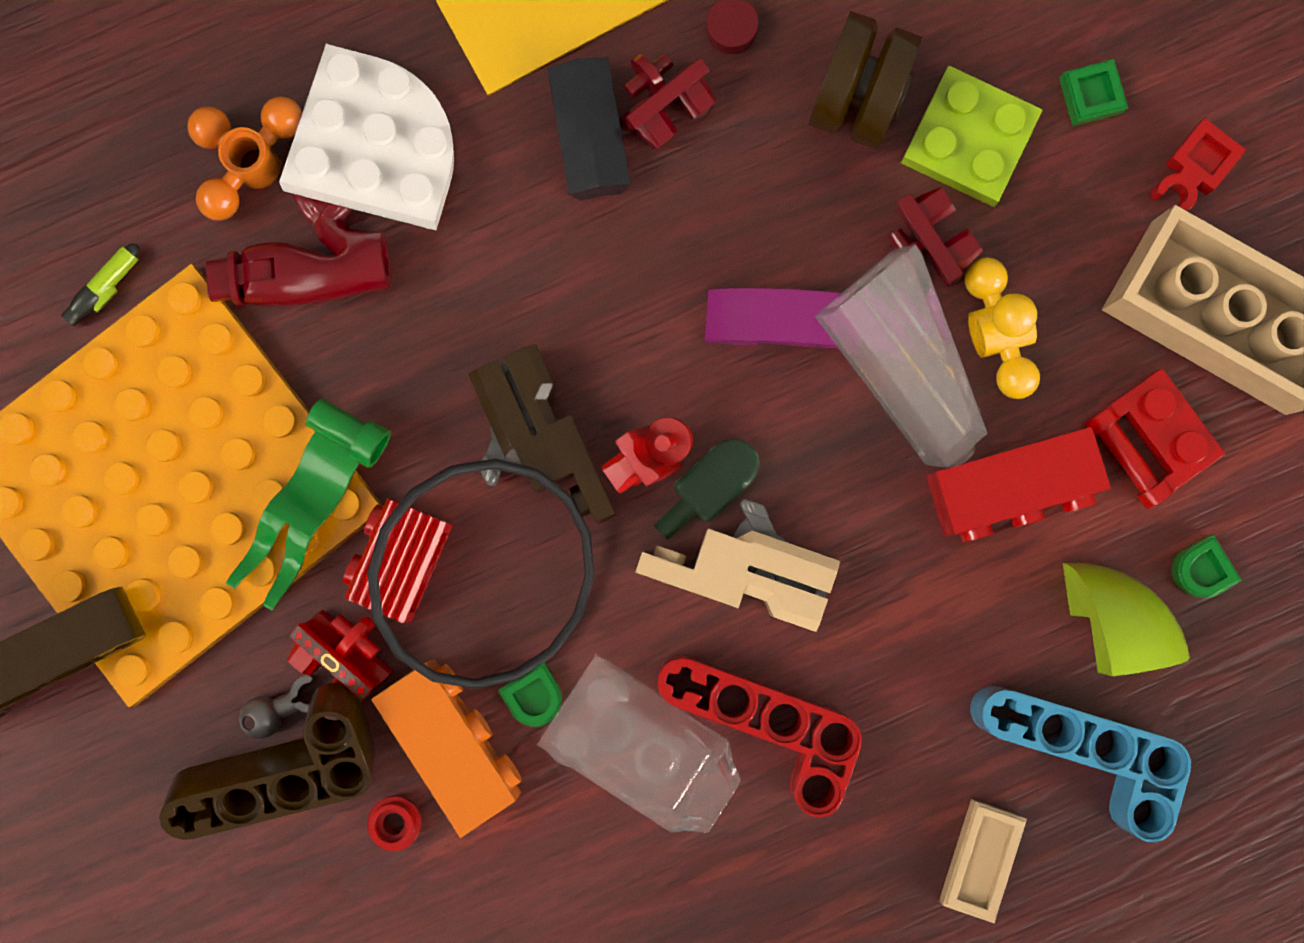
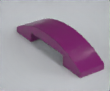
(767, 317)

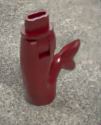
(297, 276)

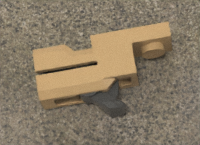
(751, 563)

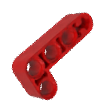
(754, 720)

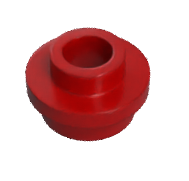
(382, 834)

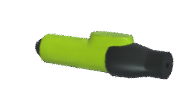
(102, 286)

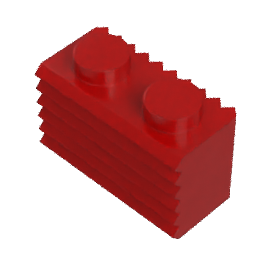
(406, 563)

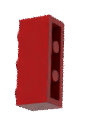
(1019, 485)

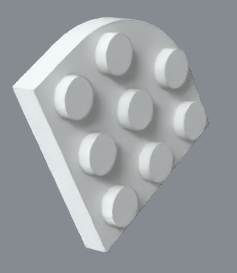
(372, 141)

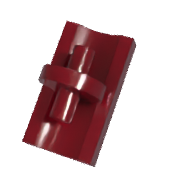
(684, 85)
(921, 217)

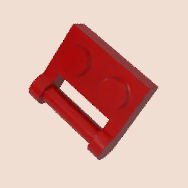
(1168, 431)

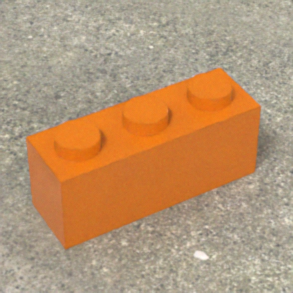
(449, 748)

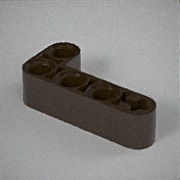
(66, 645)
(211, 795)

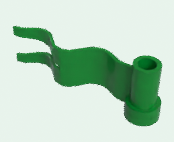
(312, 491)

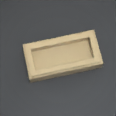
(982, 860)

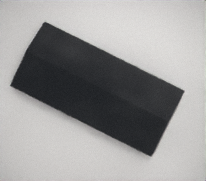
(589, 128)

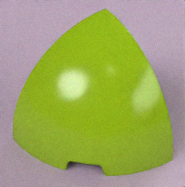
(1128, 620)

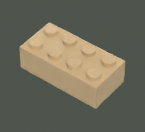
(1217, 306)

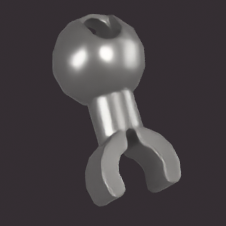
(270, 712)

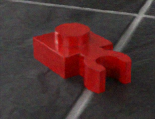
(1199, 164)

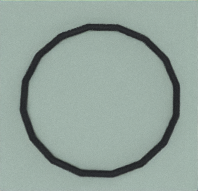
(401, 509)

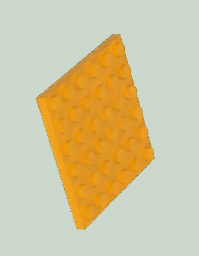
(152, 475)

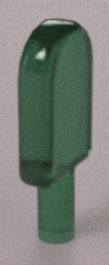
(711, 484)

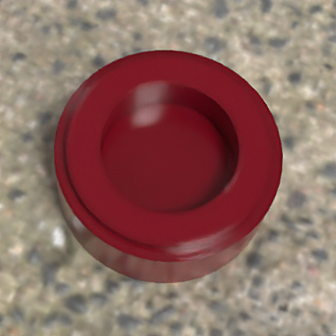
(732, 25)

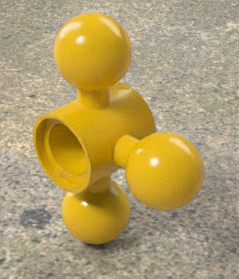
(1003, 327)

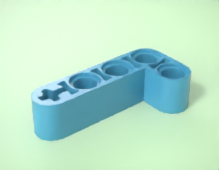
(1077, 743)

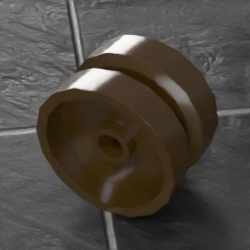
(866, 81)

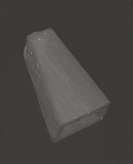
(906, 356)

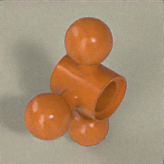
(212, 130)

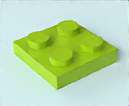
(971, 136)

